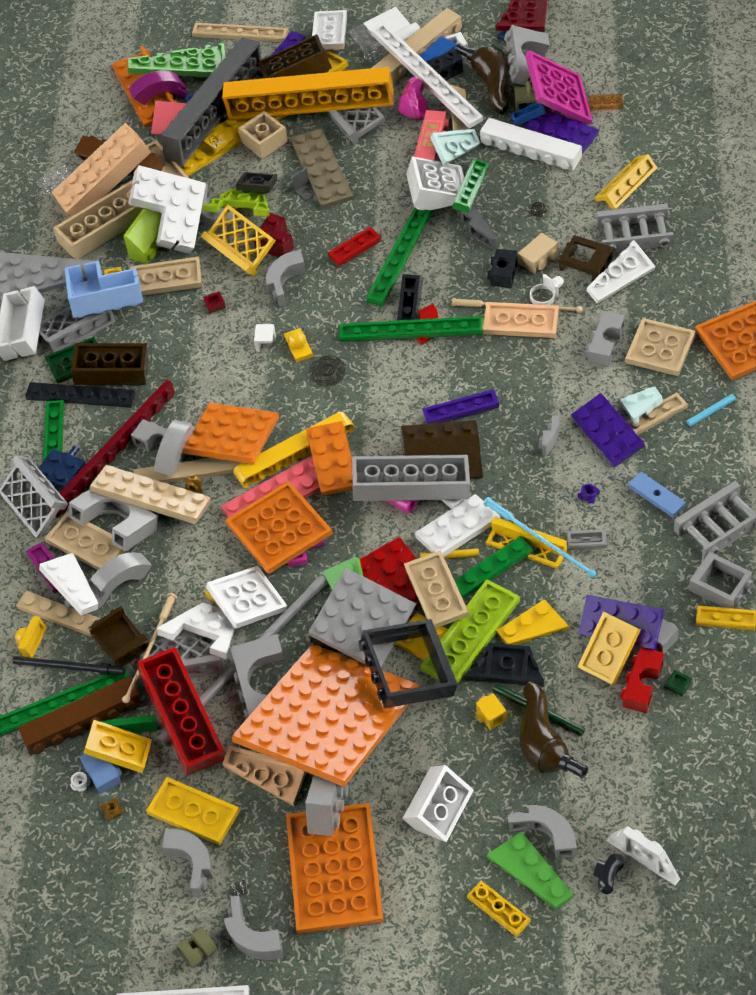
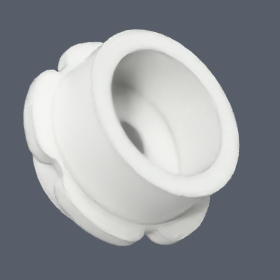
(76, 778)

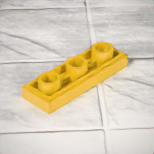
(507, 916)

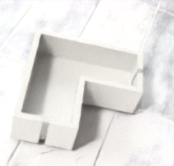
(177, 200)

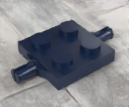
(61, 467)

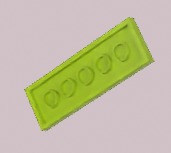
(471, 634)

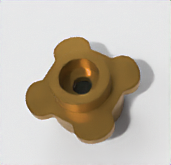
(193, 484)
(112, 814)

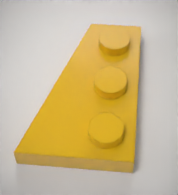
(534, 623)

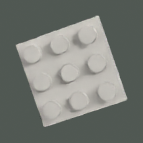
(246, 597)

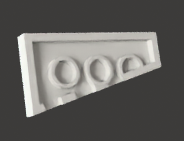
(626, 269)
(70, 582)

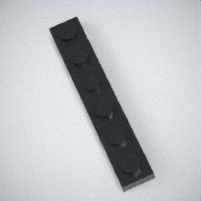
(80, 394)

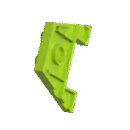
(250, 201)

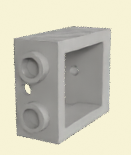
(717, 596)

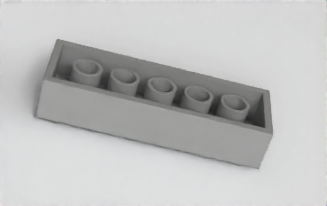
(410, 477)

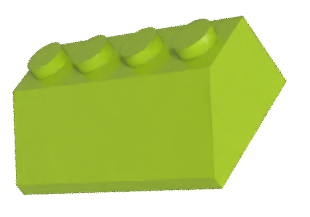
(142, 236)

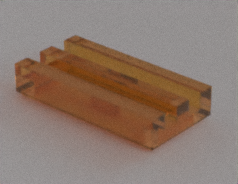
(606, 102)

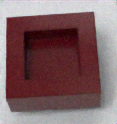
(214, 302)

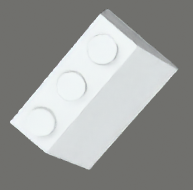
(438, 803)

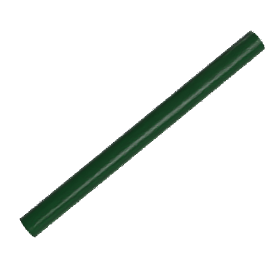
(552, 716)

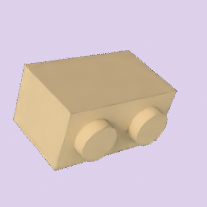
(538, 253)

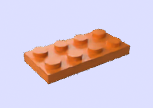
(331, 457)

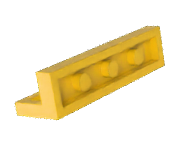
(627, 181)
(513, 531)

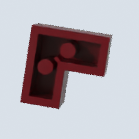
(276, 228)

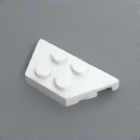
(645, 852)

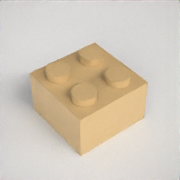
(263, 135)

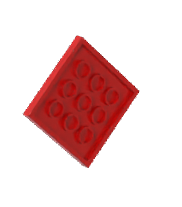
(387, 568)

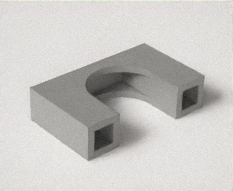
(520, 41)
(138, 522)
(247, 659)

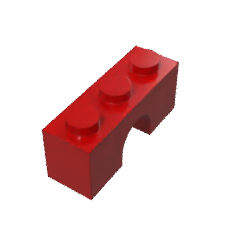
(645, 664)

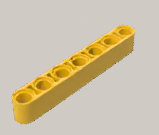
(283, 454)

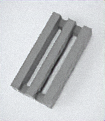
(586, 542)

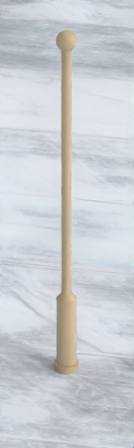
(479, 303)
(171, 598)

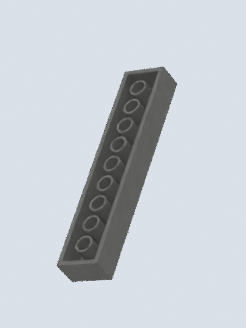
(207, 105)

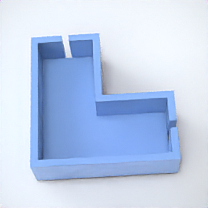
(101, 291)

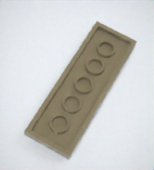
(322, 168)

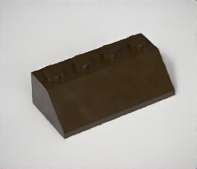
(110, 364)

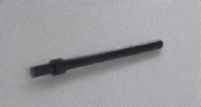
(103, 668)

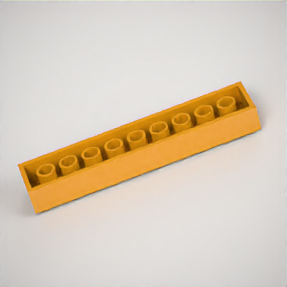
(309, 93)

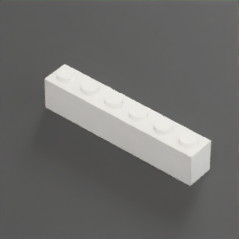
(531, 144)

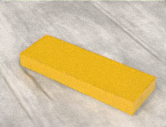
(726, 618)

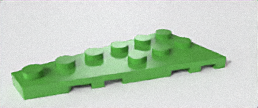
(182, 62)

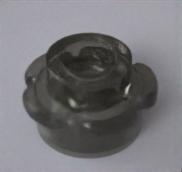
(538, 209)
(239, 888)

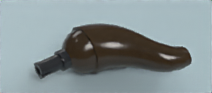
(493, 69)
(538, 740)

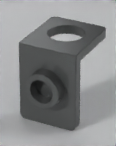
(300, 183)

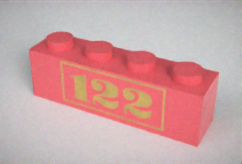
(433, 123)

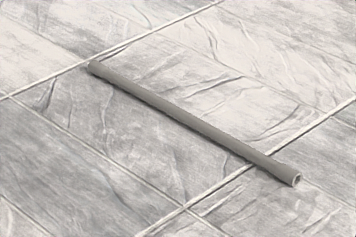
(312, 591)

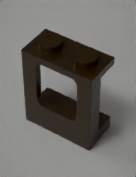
(598, 263)

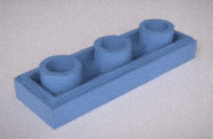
(657, 494)

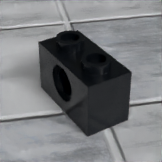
(503, 268)

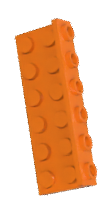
(144, 112)

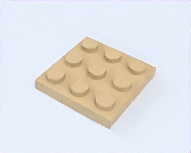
(660, 347)

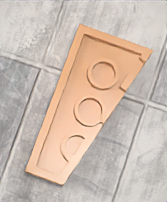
(266, 772)

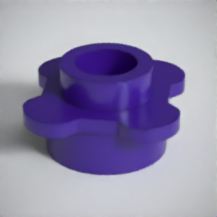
(588, 488)

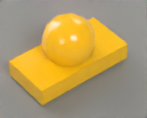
(298, 345)
(30, 637)

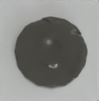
(327, 371)

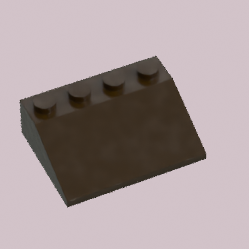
(298, 59)
(444, 439)

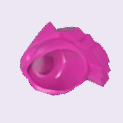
(412, 100)

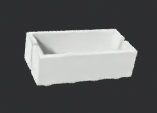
(20, 323)

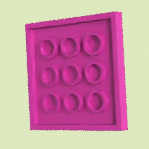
(558, 88)

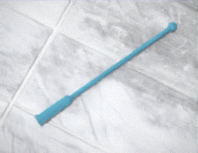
(488, 502)

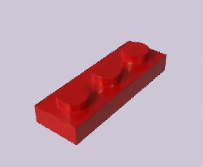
(354, 246)

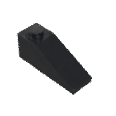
(409, 297)

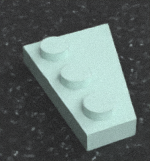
(454, 143)

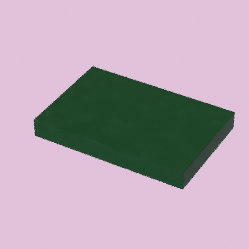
(61, 362)

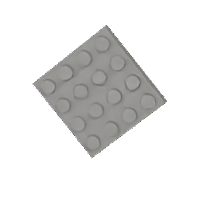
(359, 606)

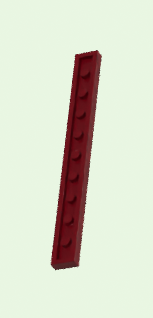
(115, 444)

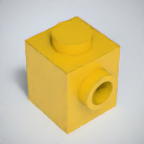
(490, 711)

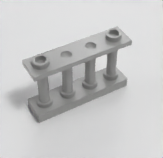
(632, 216)
(716, 504)

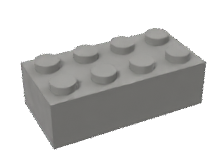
(324, 805)

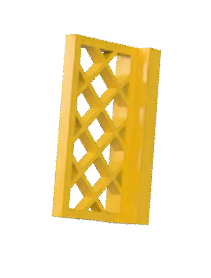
(228, 250)

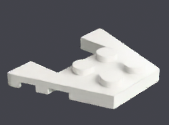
(205, 621)

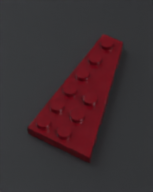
(524, 14)

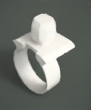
(550, 284)

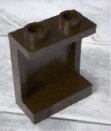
(118, 637)

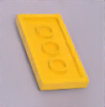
(193, 811)

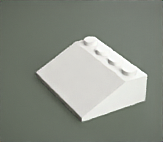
(433, 183)

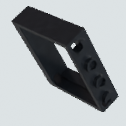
(435, 649)

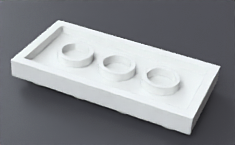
(330, 28)
(456, 526)

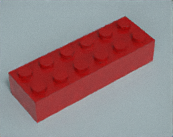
(181, 711)

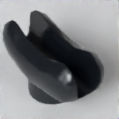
(607, 871)

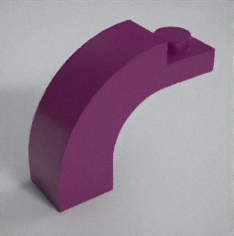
(157, 82)

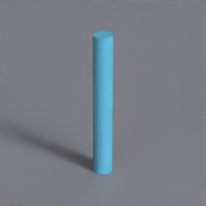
(712, 409)

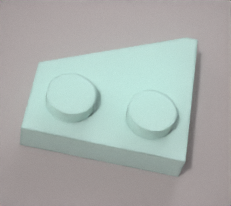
(641, 403)

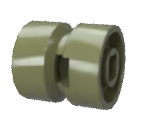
(196, 947)

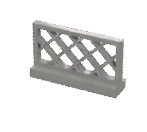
(346, 125)
(75, 330)
(40, 485)
(198, 666)

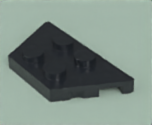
(506, 665)

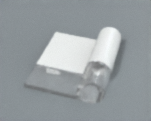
(369, 45)

